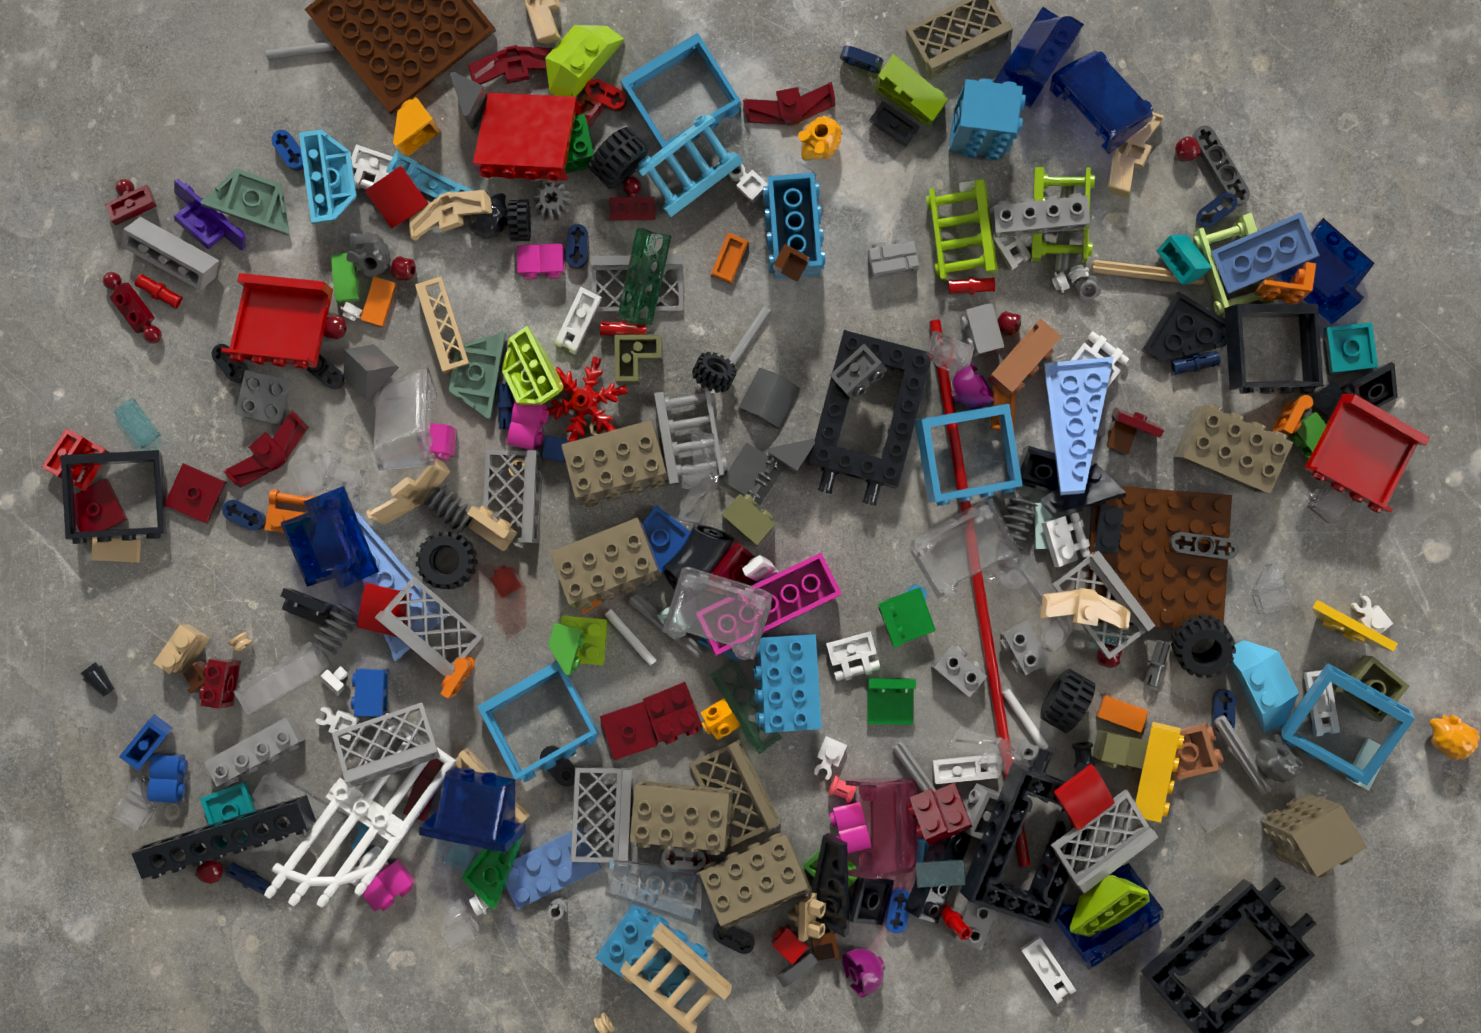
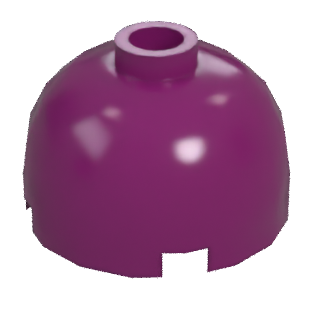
(971, 388)
(864, 970)

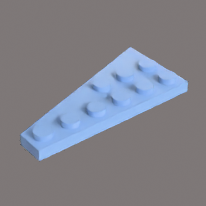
(1075, 407)
(396, 575)

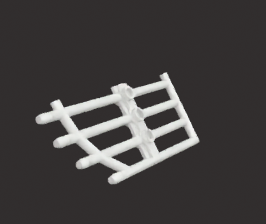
(364, 809)

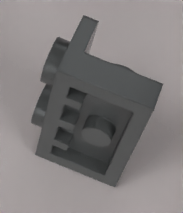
(858, 372)

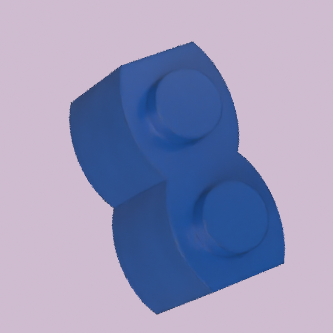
(166, 778)

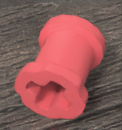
(839, 788)

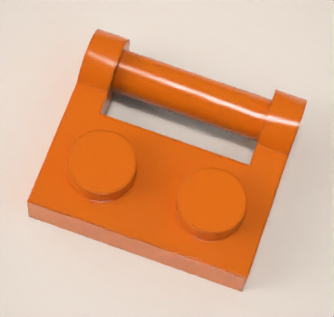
(1289, 417)
(275, 515)
(453, 683)

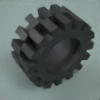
(519, 220)
(714, 372)

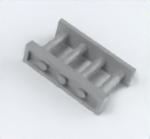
(668, 427)

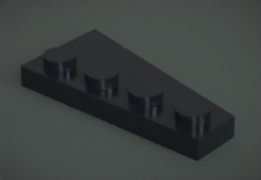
(832, 884)

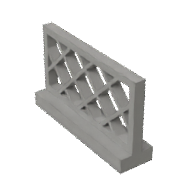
(621, 263)
(531, 491)
(1121, 595)
(416, 643)
(391, 764)
(621, 817)
(1129, 845)

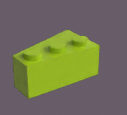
(910, 91)

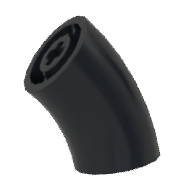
(701, 551)

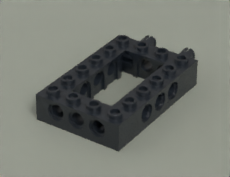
(873, 470)
(987, 869)
(1253, 986)

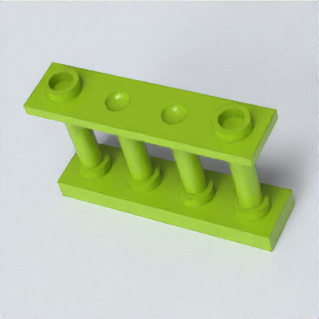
(1043, 181)
(984, 238)

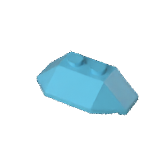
(327, 175)
(1265, 683)

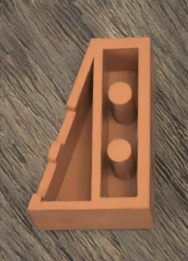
(1024, 358)

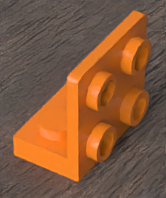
(1293, 292)

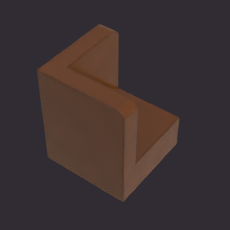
(791, 263)
(1121, 437)
(195, 676)
(826, 946)

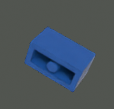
(370, 692)
(145, 742)

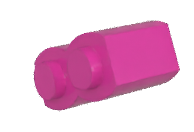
(541, 260)
(527, 426)
(443, 441)
(851, 826)
(387, 885)

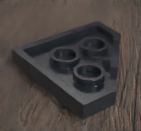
(1185, 330)

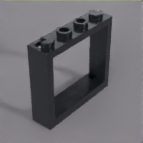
(1310, 347)
(68, 461)

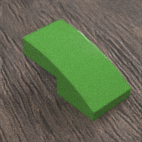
(344, 279)

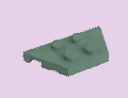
(250, 200)
(478, 381)

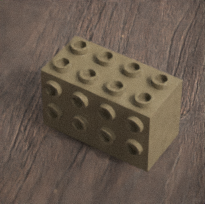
(1233, 448)
(615, 463)
(606, 564)
(681, 817)
(1313, 835)
(755, 880)

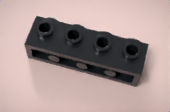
(929, 902)

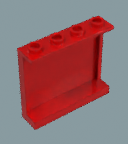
(525, 136)
(280, 321)
(1364, 452)

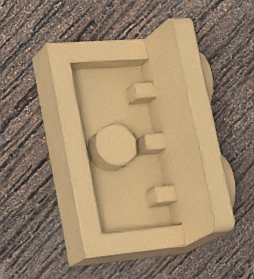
(490, 528)

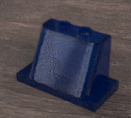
(1039, 53)
(1337, 272)
(330, 541)
(475, 811)

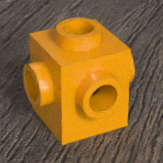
(719, 719)

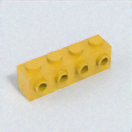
(1157, 771)

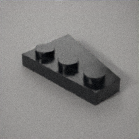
(1098, 490)

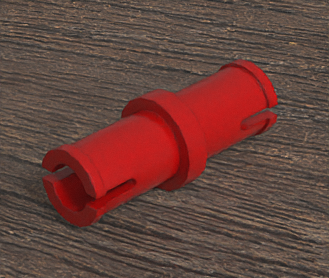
(971, 285)
(158, 291)
(622, 328)
(954, 921)

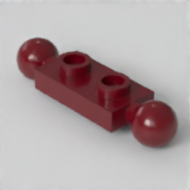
(132, 307)

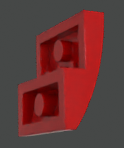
(396, 196)
(71, 444)
(376, 599)
(1084, 797)

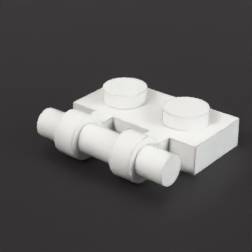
(370, 162)
(1087, 352)
(1060, 540)
(851, 649)

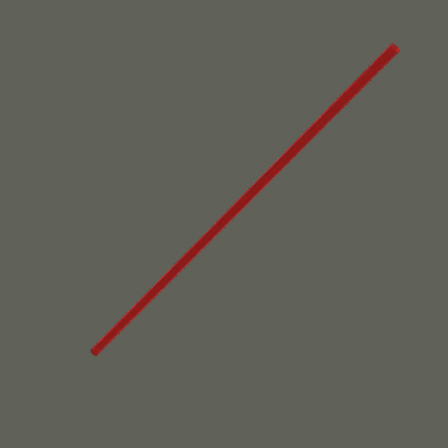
(978, 584)

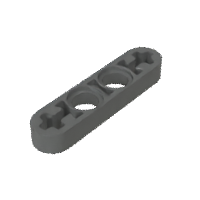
(1224, 164)

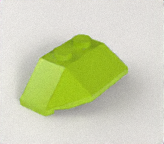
(579, 58)
(530, 370)
(1107, 905)

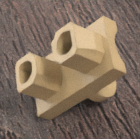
(805, 917)

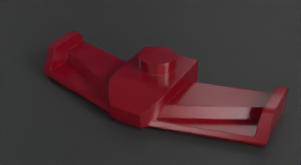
(512, 61)
(790, 106)
(268, 452)

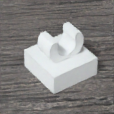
(334, 681)

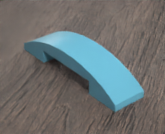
(424, 178)

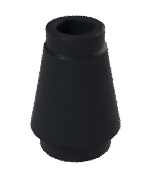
(97, 678)

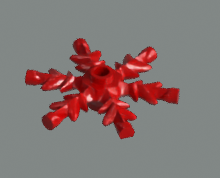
(590, 403)

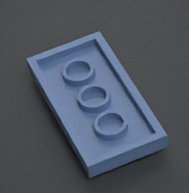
(1265, 253)
(548, 869)

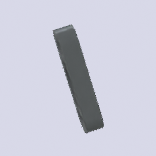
(1219, 554)

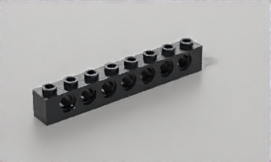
(149, 856)

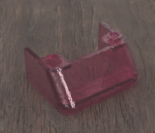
(891, 827)

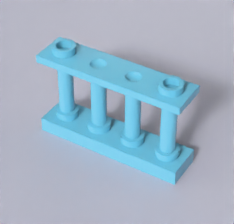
(709, 174)

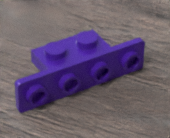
(204, 223)

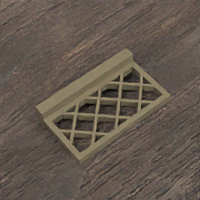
(963, 51)
(752, 782)

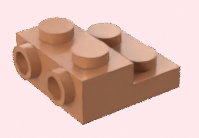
(1197, 752)

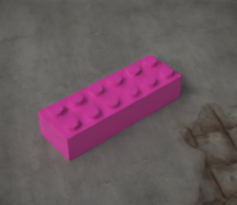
(793, 594)

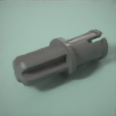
(1157, 663)

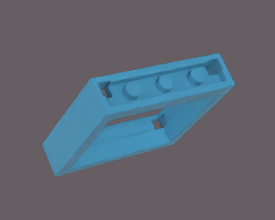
(665, 62)
(929, 463)
(1362, 691)
(516, 692)

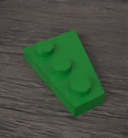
(490, 872)

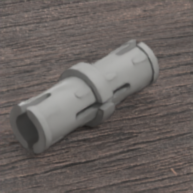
(557, 914)

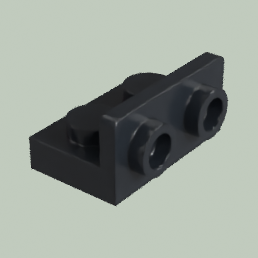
(306, 606)

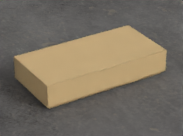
(116, 550)

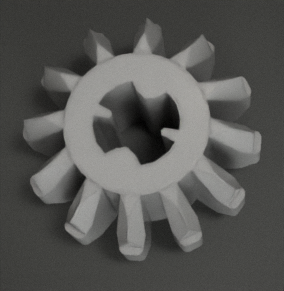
(552, 192)

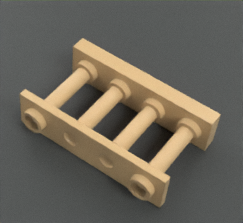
(698, 971)

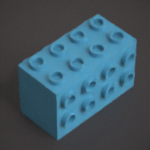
(986, 119)
(794, 220)
(787, 683)
(633, 937)

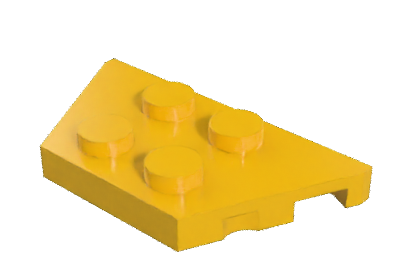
(1351, 628)

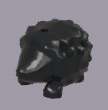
(491, 224)

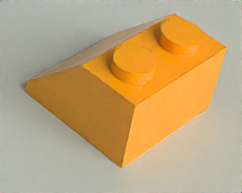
(413, 127)

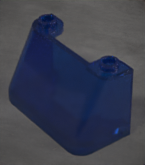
(1102, 98)
(1107, 942)

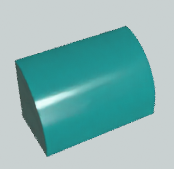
(1183, 258)

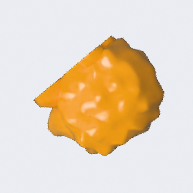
(820, 139)
(1453, 737)

